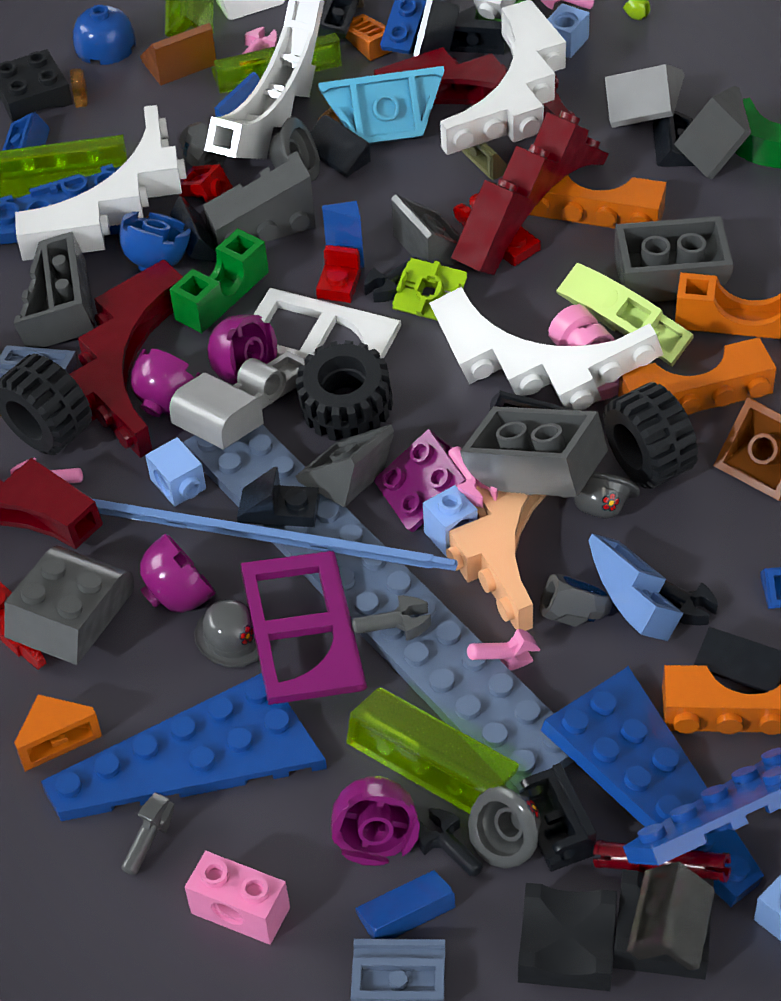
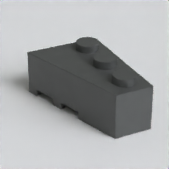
(266, 208)
(58, 296)

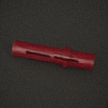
(704, 864)

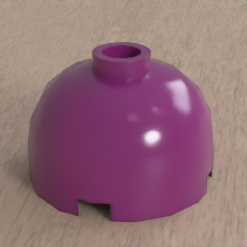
(238, 340)
(156, 380)
(172, 577)
(374, 821)

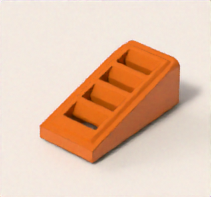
(366, 36)

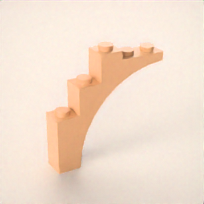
(489, 548)

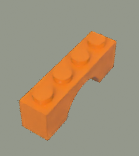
(631, 203)
(710, 308)
(741, 374)
(700, 703)

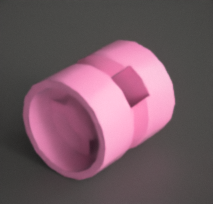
(577, 328)

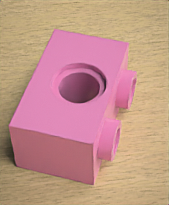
(237, 897)

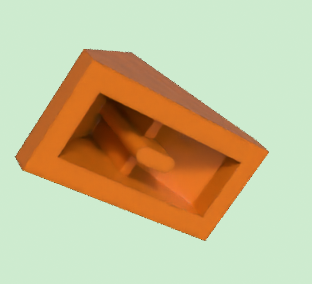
(54, 729)

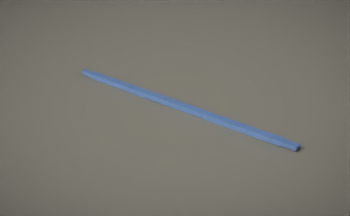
(275, 535)

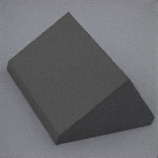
(716, 132)
(423, 231)
(349, 465)

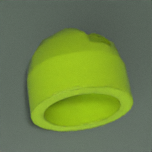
(637, 9)

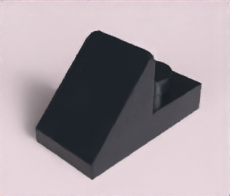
(477, 35)
(274, 504)

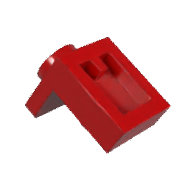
(205, 181)
(339, 274)

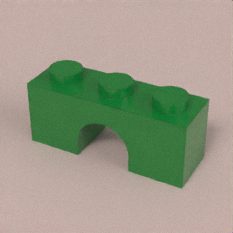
(204, 299)

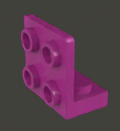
(418, 476)

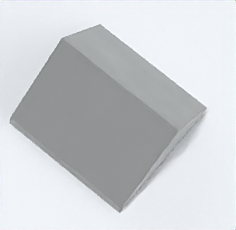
(643, 94)

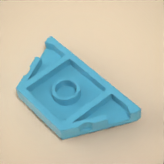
(385, 104)

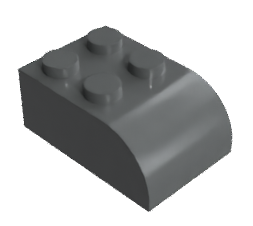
(657, 251)
(536, 450)
(65, 603)

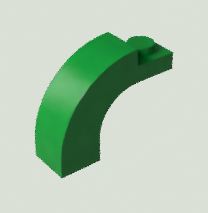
(764, 142)

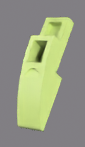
(623, 309)

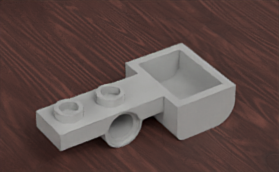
(226, 411)

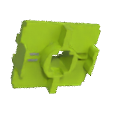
(424, 274)

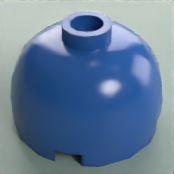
(103, 35)
(153, 239)

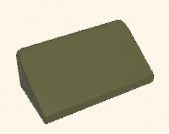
(486, 160)

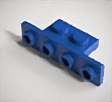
(403, 26)

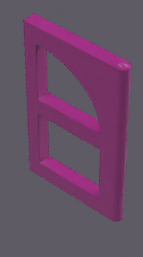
(342, 667)

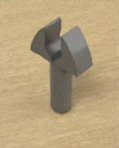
(399, 618)
(156, 817)

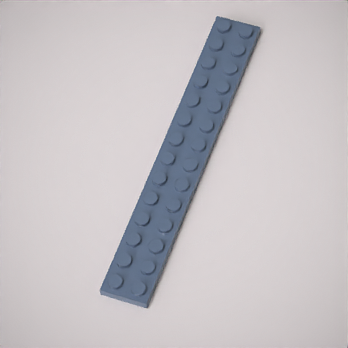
(467, 694)

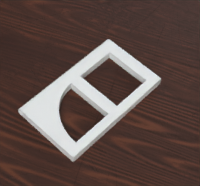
(371, 328)

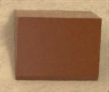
(180, 54)
(754, 449)

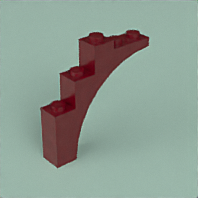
(467, 81)
(530, 174)
(107, 354)
(47, 504)

